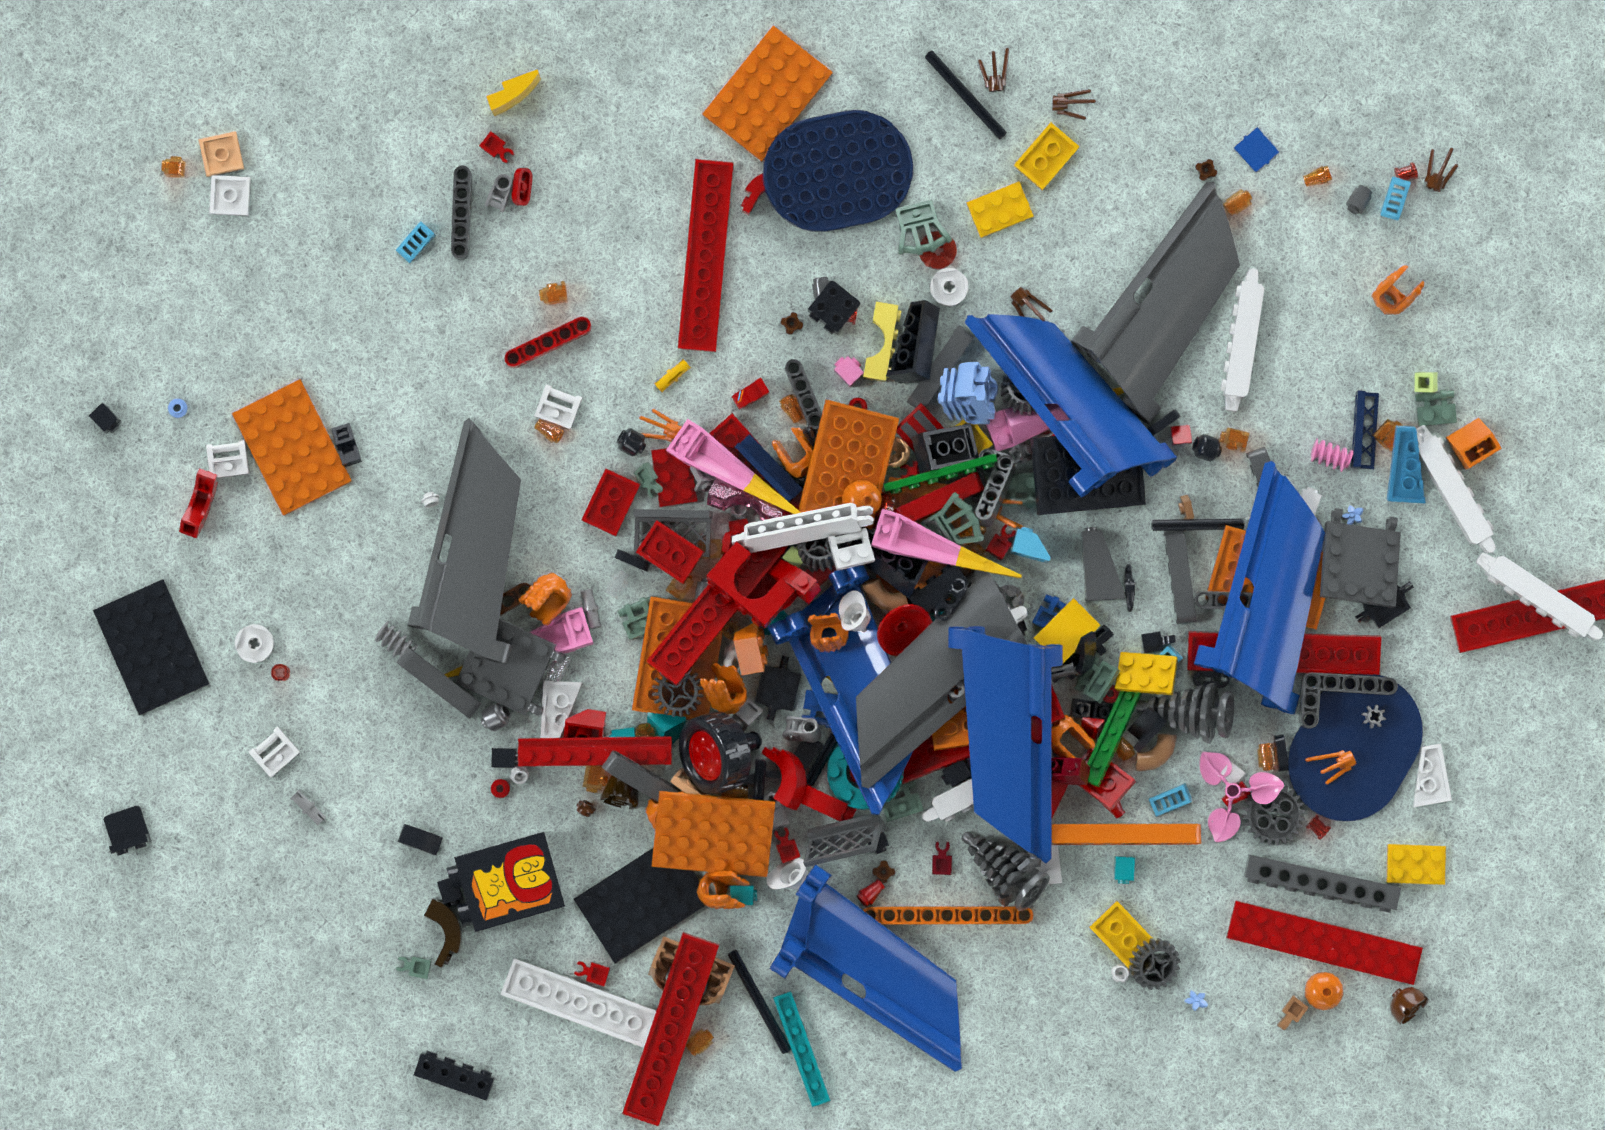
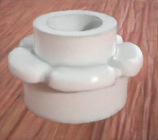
(429, 498)
(519, 779)
(1125, 973)

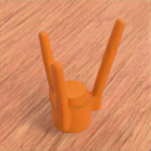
(670, 430)
(1005, 520)
(1345, 761)

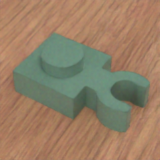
(646, 478)
(417, 967)

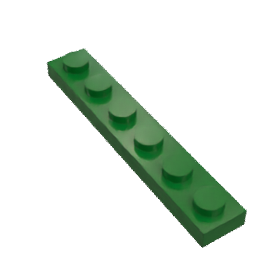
(933, 476)
(1111, 735)

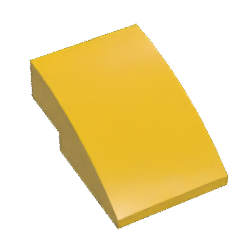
(514, 92)
(1067, 628)

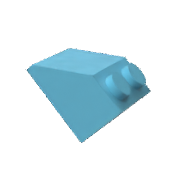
(1029, 546)

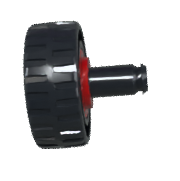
(716, 752)

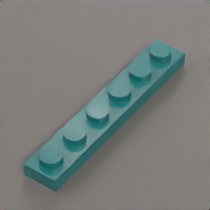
(801, 1049)

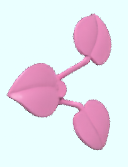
(1264, 789)

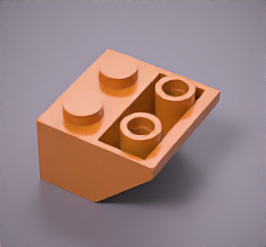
(1473, 443)
(751, 649)

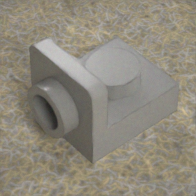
(704, 481)
(747, 714)

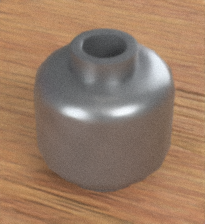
(495, 717)

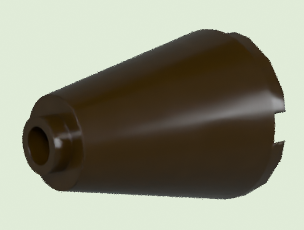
(620, 794)

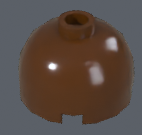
(1407, 1003)

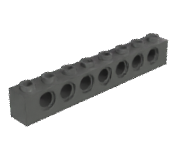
(1388, 902)

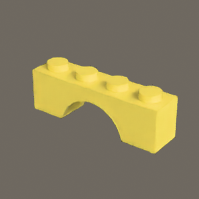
(884, 317)

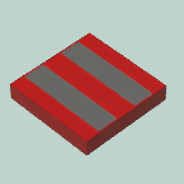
(917, 422)

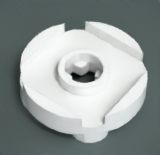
(955, 278)
(245, 649)

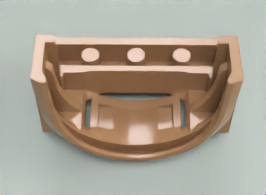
(717, 980)

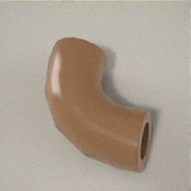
(881, 597)
(1158, 755)

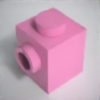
(848, 370)

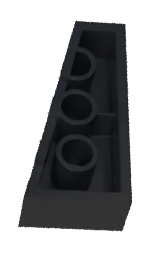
(916, 344)
(897, 570)

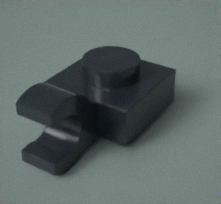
(1154, 642)

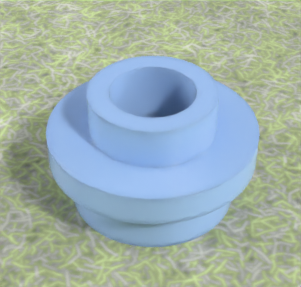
(183, 410)

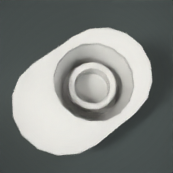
(854, 612)
(788, 874)

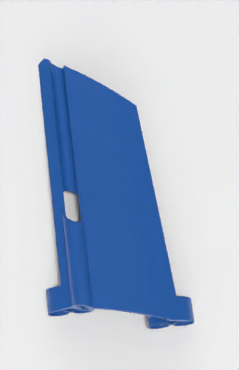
(1050, 370)
(1282, 562)
(849, 669)
(1008, 770)
(901, 985)

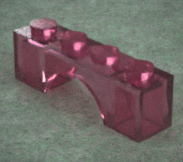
(725, 496)

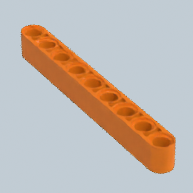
(1126, 834)
(956, 914)

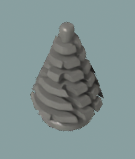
(1196, 711)
(1008, 871)

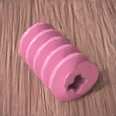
(1331, 455)

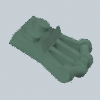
(917, 217)
(941, 524)

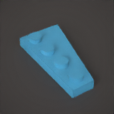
(1405, 470)

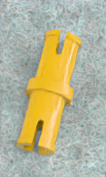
(672, 375)

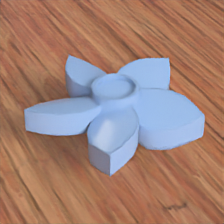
(1354, 514)
(1196, 1000)

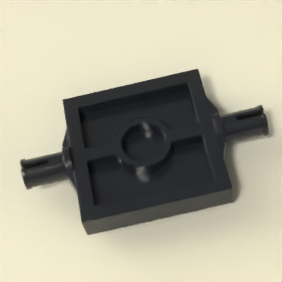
(1383, 615)
(778, 688)

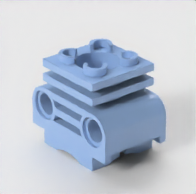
(968, 393)

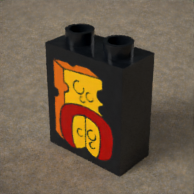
(506, 882)

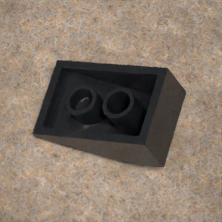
(944, 447)

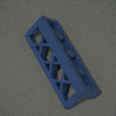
(1358, 429)
(769, 468)

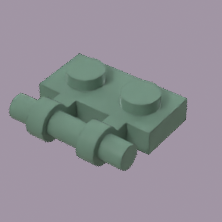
(1436, 414)
(1022, 484)
(635, 625)
(1100, 682)
(903, 806)

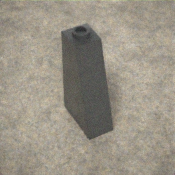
(1100, 575)

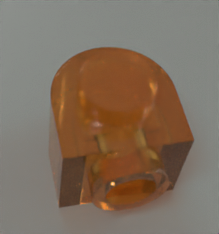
(173, 167)

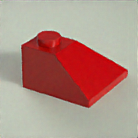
(585, 724)

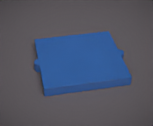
(1256, 149)

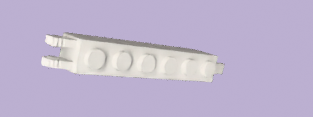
(1243, 342)
(1453, 490)
(804, 527)
(1540, 595)
(952, 801)

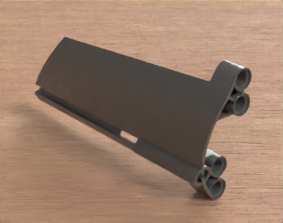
(1187, 277)
(479, 512)
(911, 693)

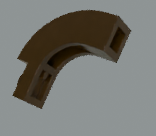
(451, 926)

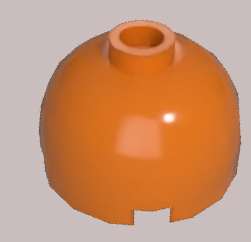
(863, 494)
(1324, 991)

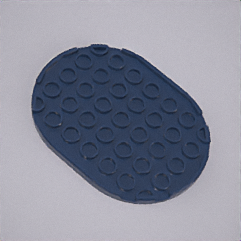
(837, 171)
(1380, 753)

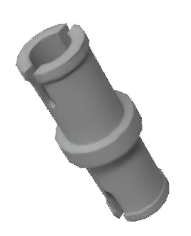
(590, 609)
(308, 807)

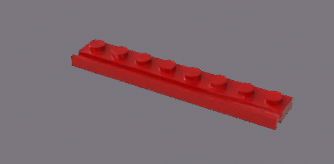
(593, 750)

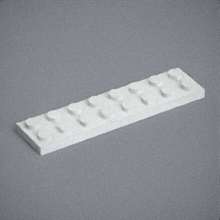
(578, 1002)

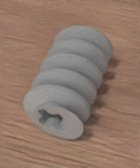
(393, 640)

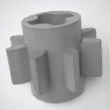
(1367, 716)

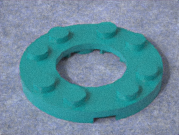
(843, 788)

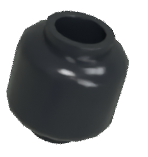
(631, 442)
(1206, 447)

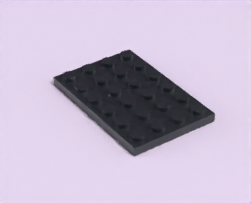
(1054, 494)
(151, 647)
(638, 904)

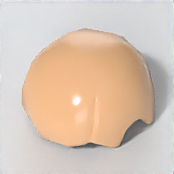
(902, 453)

